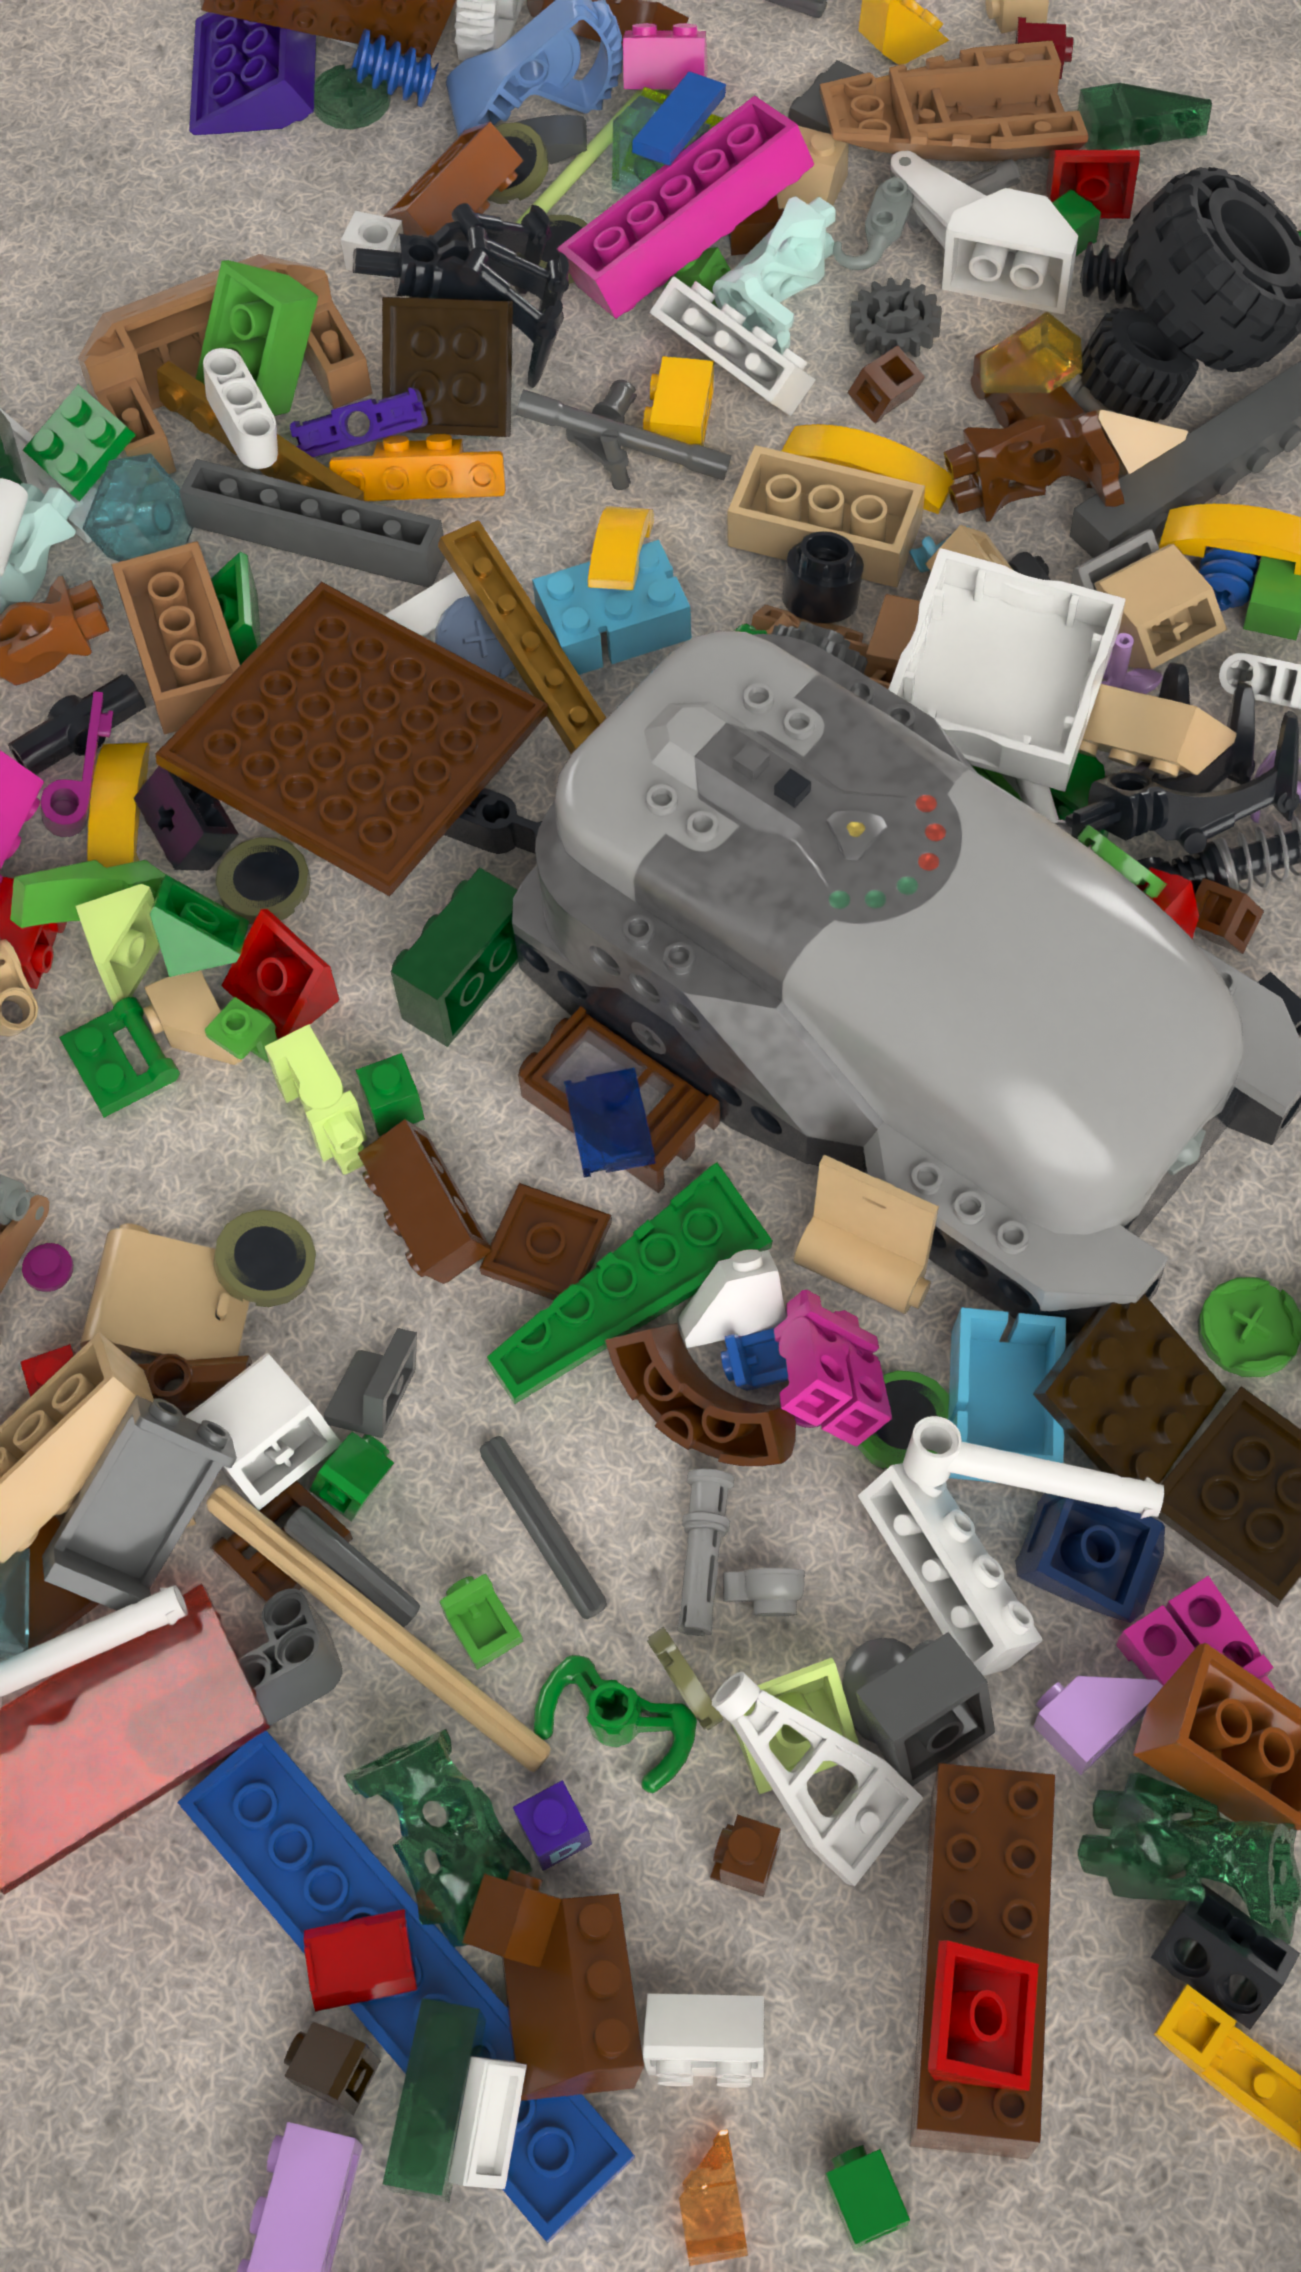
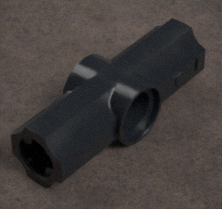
(69, 725)

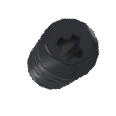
(1106, 274)

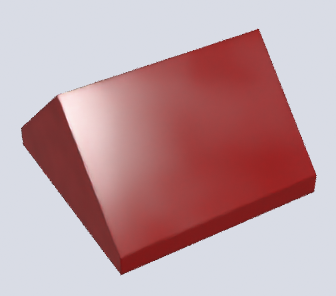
(281, 976)
(982, 2018)

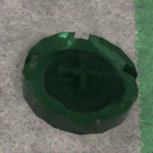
(345, 102)

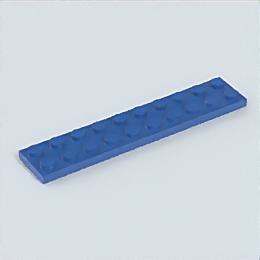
(320, 1873)

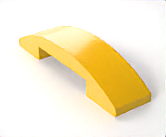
(871, 454)
(1234, 529)
(618, 547)
(112, 810)
(1234, 2064)

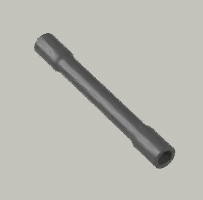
(555, 413)

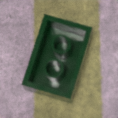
(458, 958)

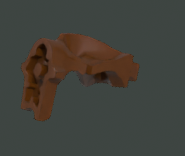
(1008, 453)

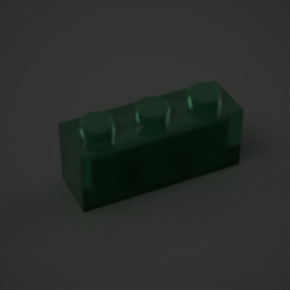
(433, 2099)

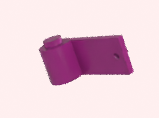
(67, 801)

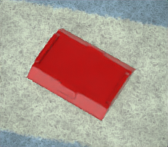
(359, 1960)

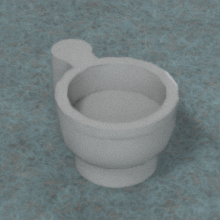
(771, 1589)

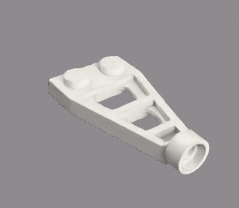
(868, 1814)

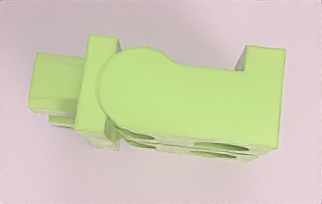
(333, 1116)

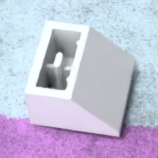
(272, 1430)
(704, 2038)

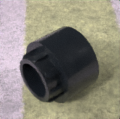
(822, 578)

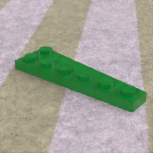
(633, 1284)

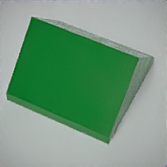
(239, 604)
(194, 929)

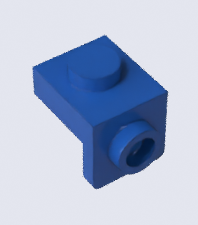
(754, 1360)

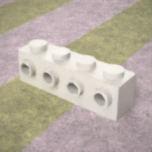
(732, 346)
(951, 1570)

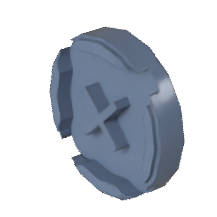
(470, 637)

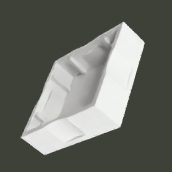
(1008, 664)

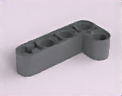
(296, 1662)

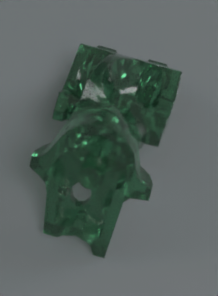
(465, 1845)
(1151, 1847)

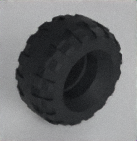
(1217, 269)

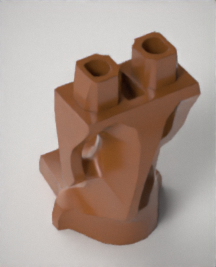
(49, 630)

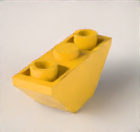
(900, 28)

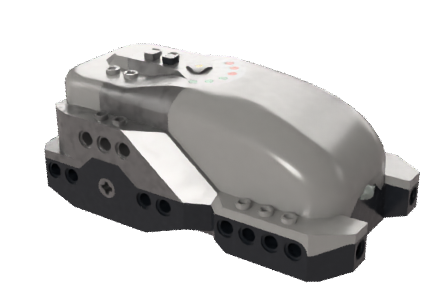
(896, 967)

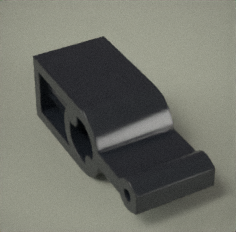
(494, 825)

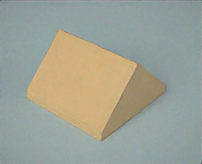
(1137, 440)

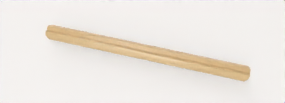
(379, 1628)

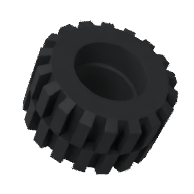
(1135, 366)

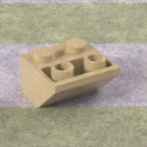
(1165, 606)

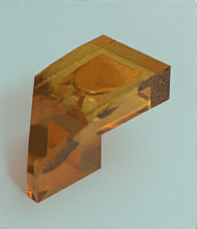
(713, 2208)

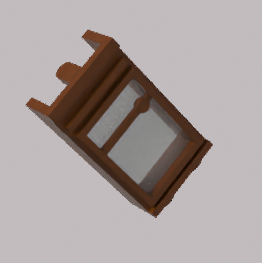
(587, 1048)

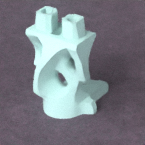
(779, 267)
(40, 527)

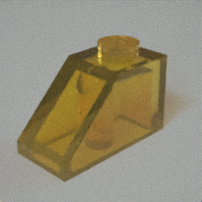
(1032, 359)

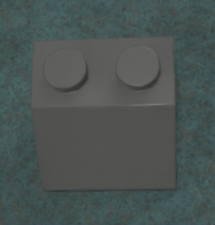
(927, 1708)

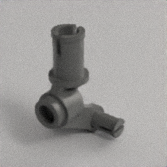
(608, 448)

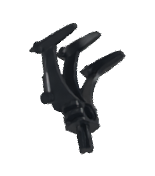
(479, 262)
(1184, 806)

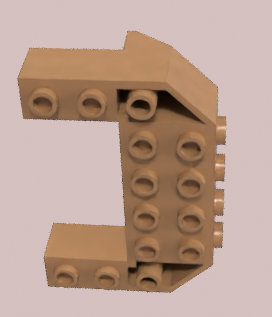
(172, 324)

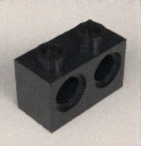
(1226, 1957)

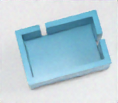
(635, 620)
(996, 1382)

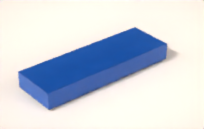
(678, 118)

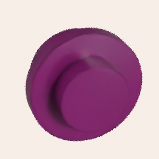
(47, 1267)

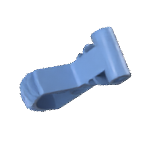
(539, 62)

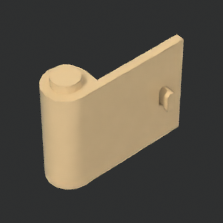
(869, 1236)
(162, 1298)

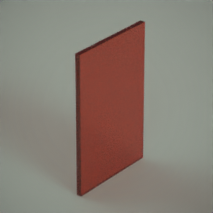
(118, 1736)

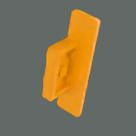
(423, 470)

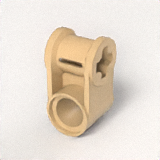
(15, 989)

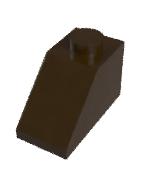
(331, 2066)

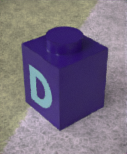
(552, 1825)

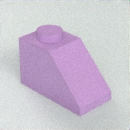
(1092, 1715)

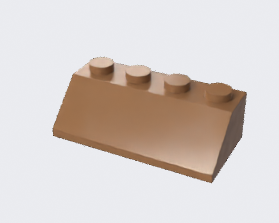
(176, 629)

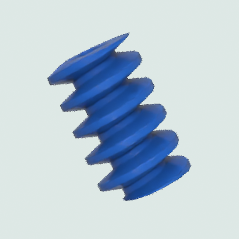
(394, 68)
(1229, 575)

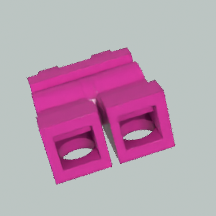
(831, 1370)
(1193, 1617)

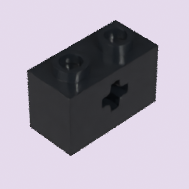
(185, 821)

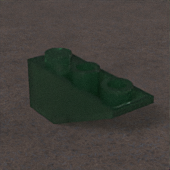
(1137, 116)

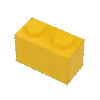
(681, 399)

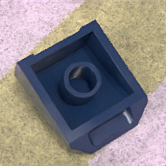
(1093, 1555)

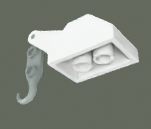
(995, 245)

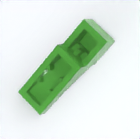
(56, 892)

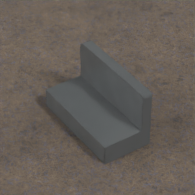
(374, 1387)

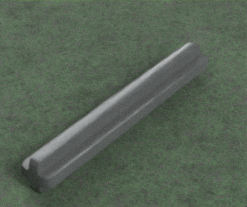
(543, 1527)

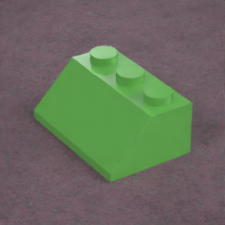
(266, 323)

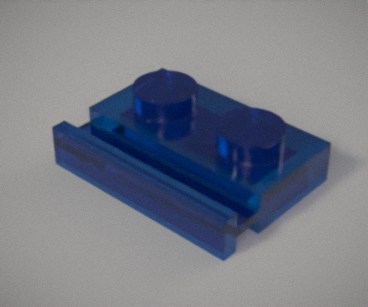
(609, 1122)

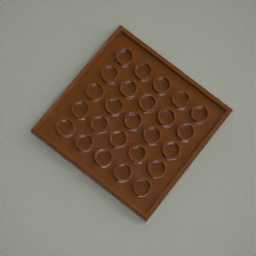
(353, 737)

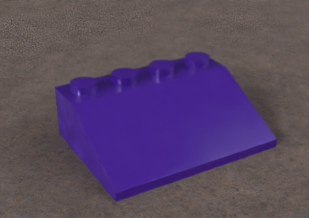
(249, 76)

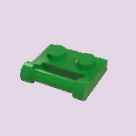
(105, 1065)

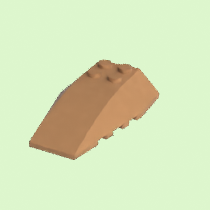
(969, 109)

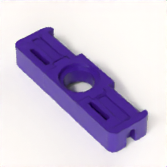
(386, 419)

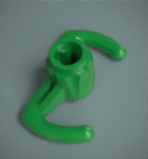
(616, 1716)

